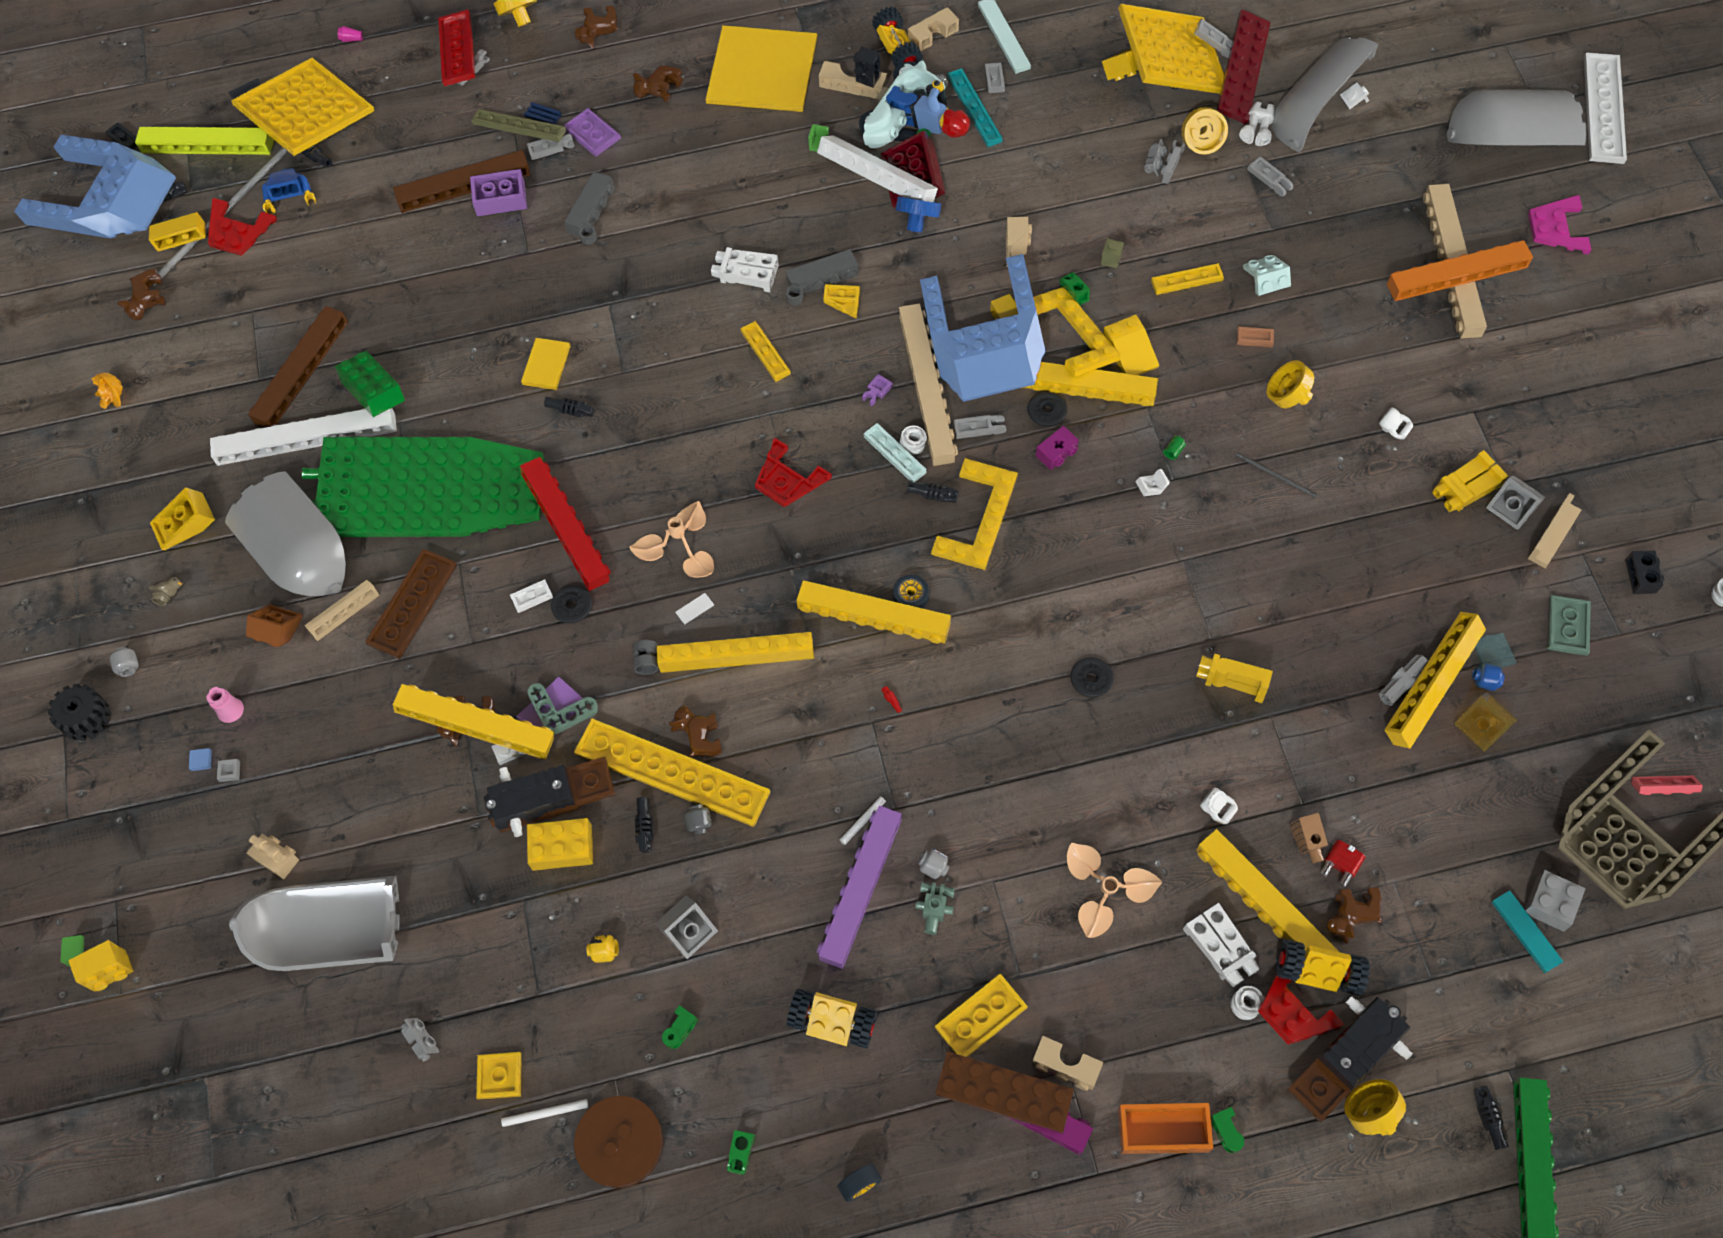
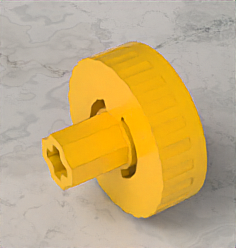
(517, 7)
(1201, 118)
(1295, 380)
(1380, 1117)

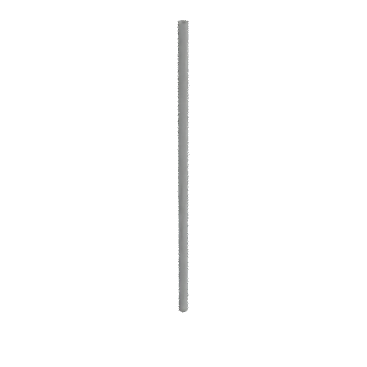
(232, 202)

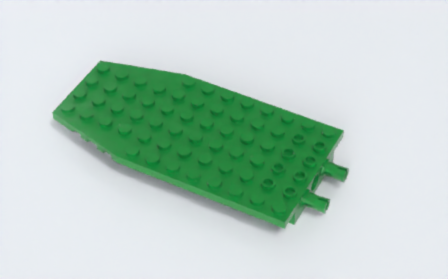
(421, 486)

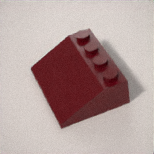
(917, 158)

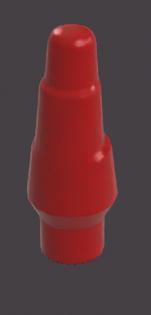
(890, 697)

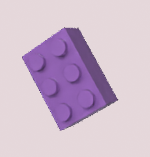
(498, 192)

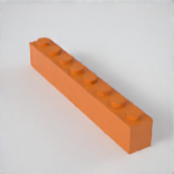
(1459, 270)

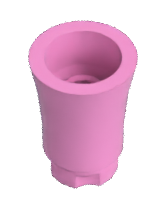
(225, 705)

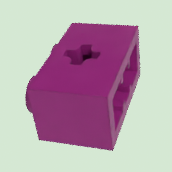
(1057, 448)

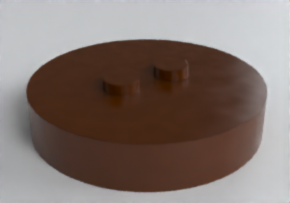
(618, 1142)

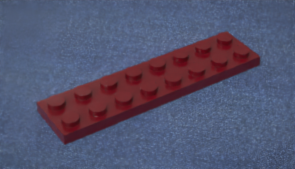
(1243, 67)

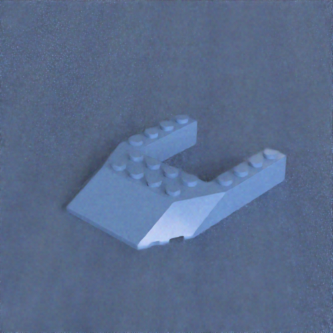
(118, 201)
(991, 354)

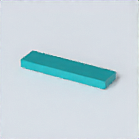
(1527, 932)

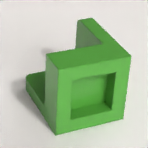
(815, 135)
(71, 948)

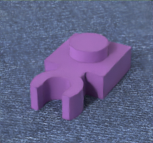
(877, 388)

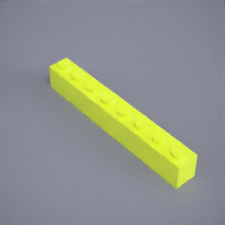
(203, 140)

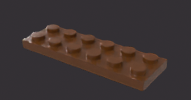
(411, 603)
(1004, 1092)

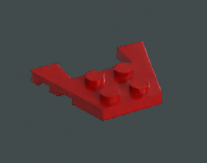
(231, 234)
(783, 483)
(1291, 1017)

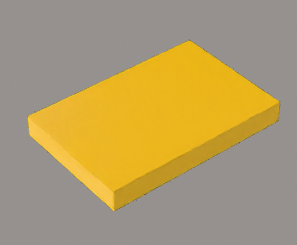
(545, 363)

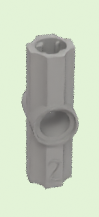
(1403, 680)

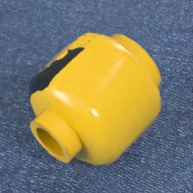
(602, 948)

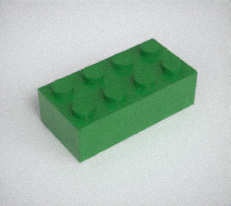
(369, 383)

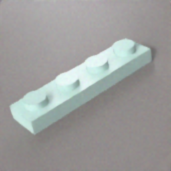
(895, 453)

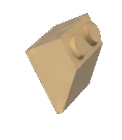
(1017, 236)

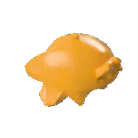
(108, 389)

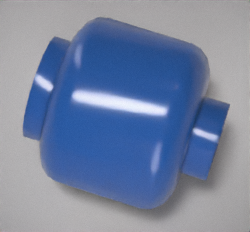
(1488, 677)

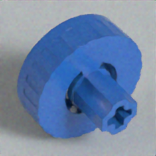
(917, 211)

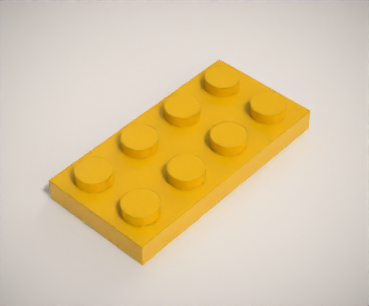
(981, 1016)

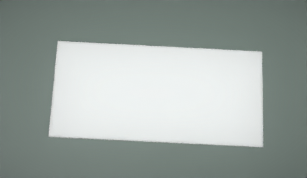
(694, 608)

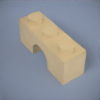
(942, 22)
(1083, 1074)

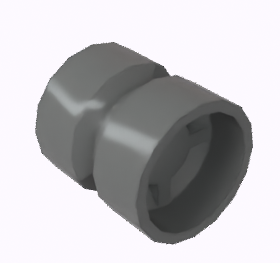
(645, 657)

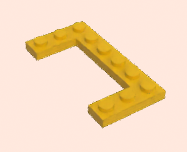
(1102, 350)
(979, 554)

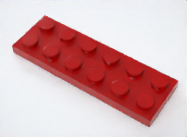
(456, 48)

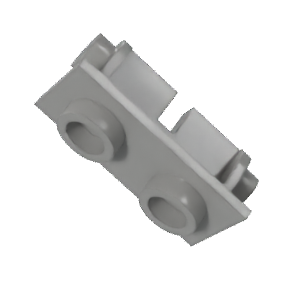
(1155, 158)
(415, 1030)

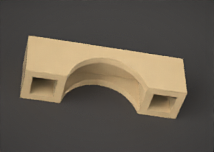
(833, 78)

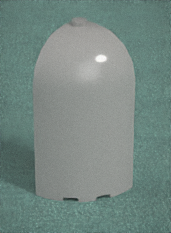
(1317, 86)
(1518, 118)
(289, 537)
(319, 924)

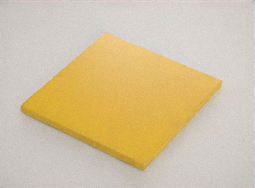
(1170, 51)
(762, 68)
(302, 106)

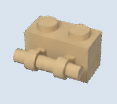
(272, 855)

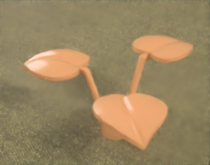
(691, 518)
(1095, 917)

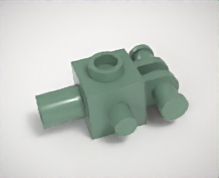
(934, 905)

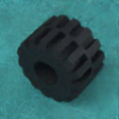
(79, 712)

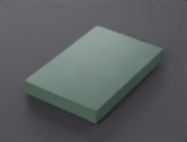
(1569, 625)

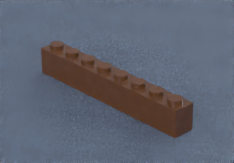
(454, 182)
(298, 368)

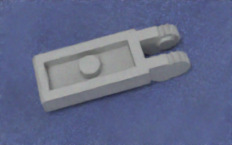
(1213, 37)
(1270, 176)
(979, 426)

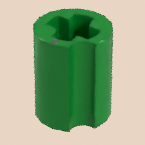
(1174, 447)

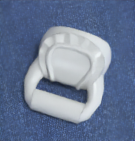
(1391, 422)
(1214, 802)

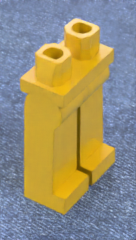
(1470, 482)
(1235, 675)

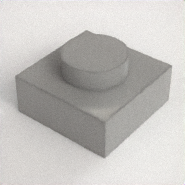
(228, 770)

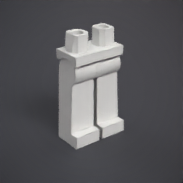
(746, 268)
(1222, 944)

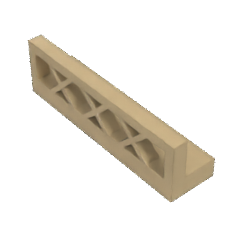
(1555, 533)
(342, 610)

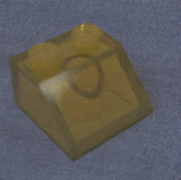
(1485, 721)

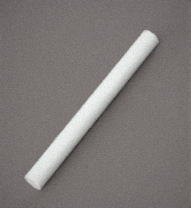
(542, 1113)

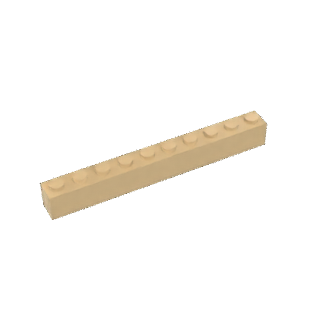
(1451, 244)
(927, 385)

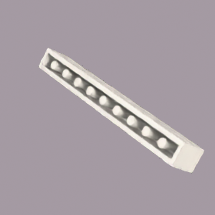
(299, 435)

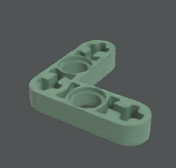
(554, 715)

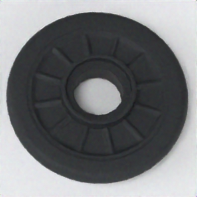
(1043, 418)
(567, 594)
(1089, 688)

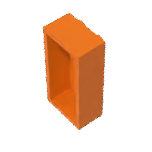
(1165, 1128)

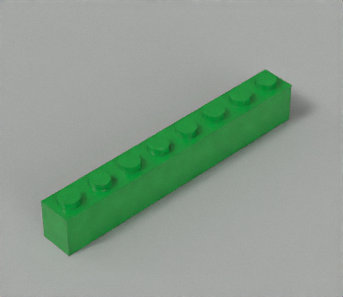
(1534, 1159)

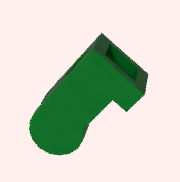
(1075, 287)
(680, 1029)
(1229, 1137)
(740, 1152)

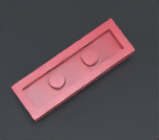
(1666, 784)

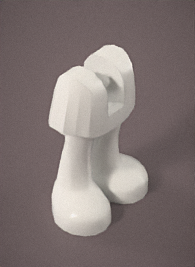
(1262, 116)

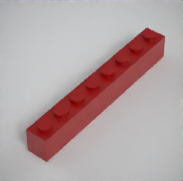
(565, 524)

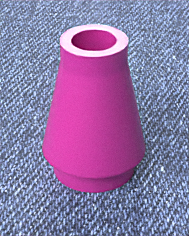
(348, 34)

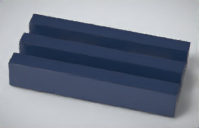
(544, 112)

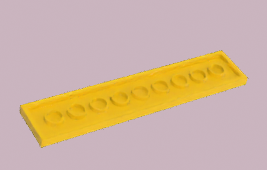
(673, 772)

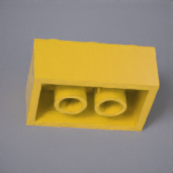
(559, 844)

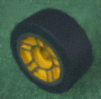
(916, 586)
(859, 1182)

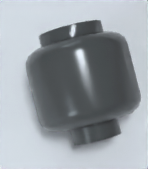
(697, 819)

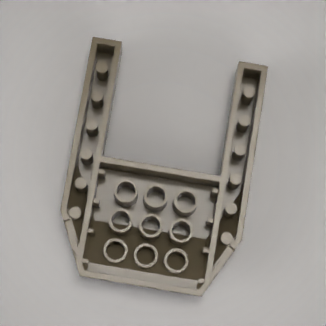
(1620, 848)

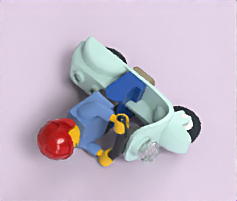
(903, 107)

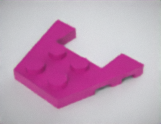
(1550, 225)

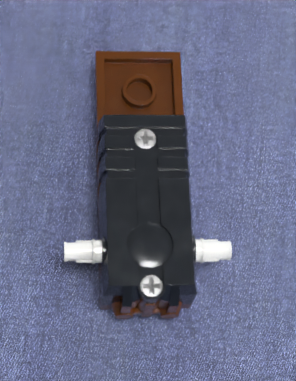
(546, 794)
(1351, 1056)

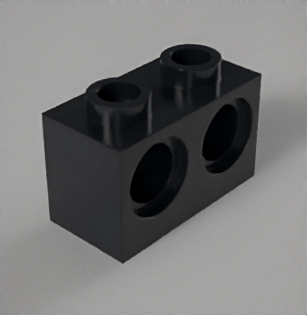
(867, 66)
(1640, 572)

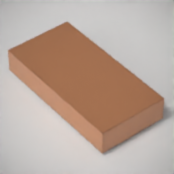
(1255, 336)

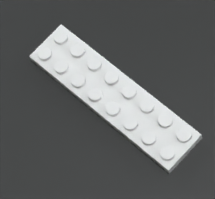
(1604, 108)

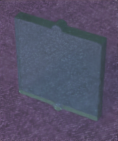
(1495, 651)

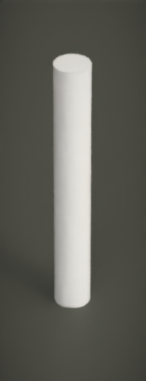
(861, 821)

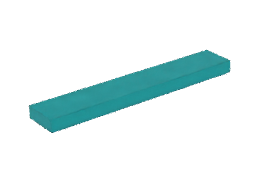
(974, 107)

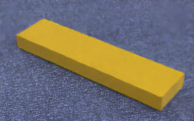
(1187, 279)
(765, 351)

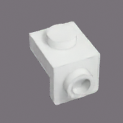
(1354, 95)
(1153, 484)

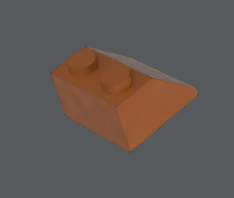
(272, 625)

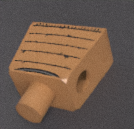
(1307, 830)

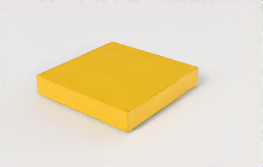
(498, 1075)

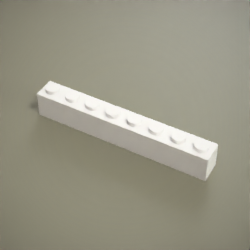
(876, 169)

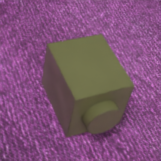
(1112, 253)

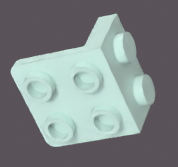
(1269, 274)

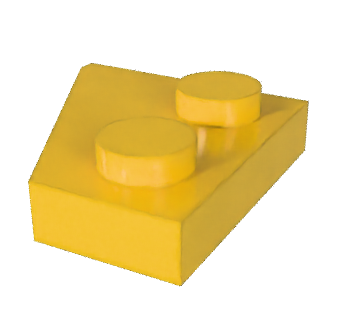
(843, 298)

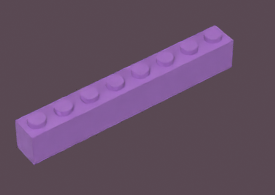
(860, 887)

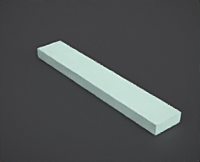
(1004, 36)

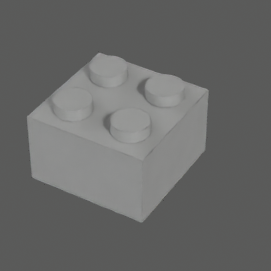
(1554, 900)

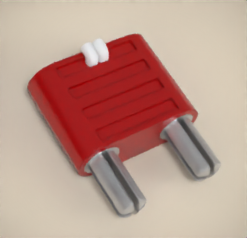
(1344, 859)

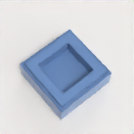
(200, 759)

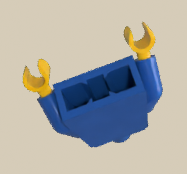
(285, 185)

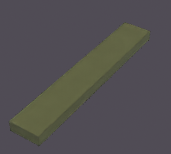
(518, 125)

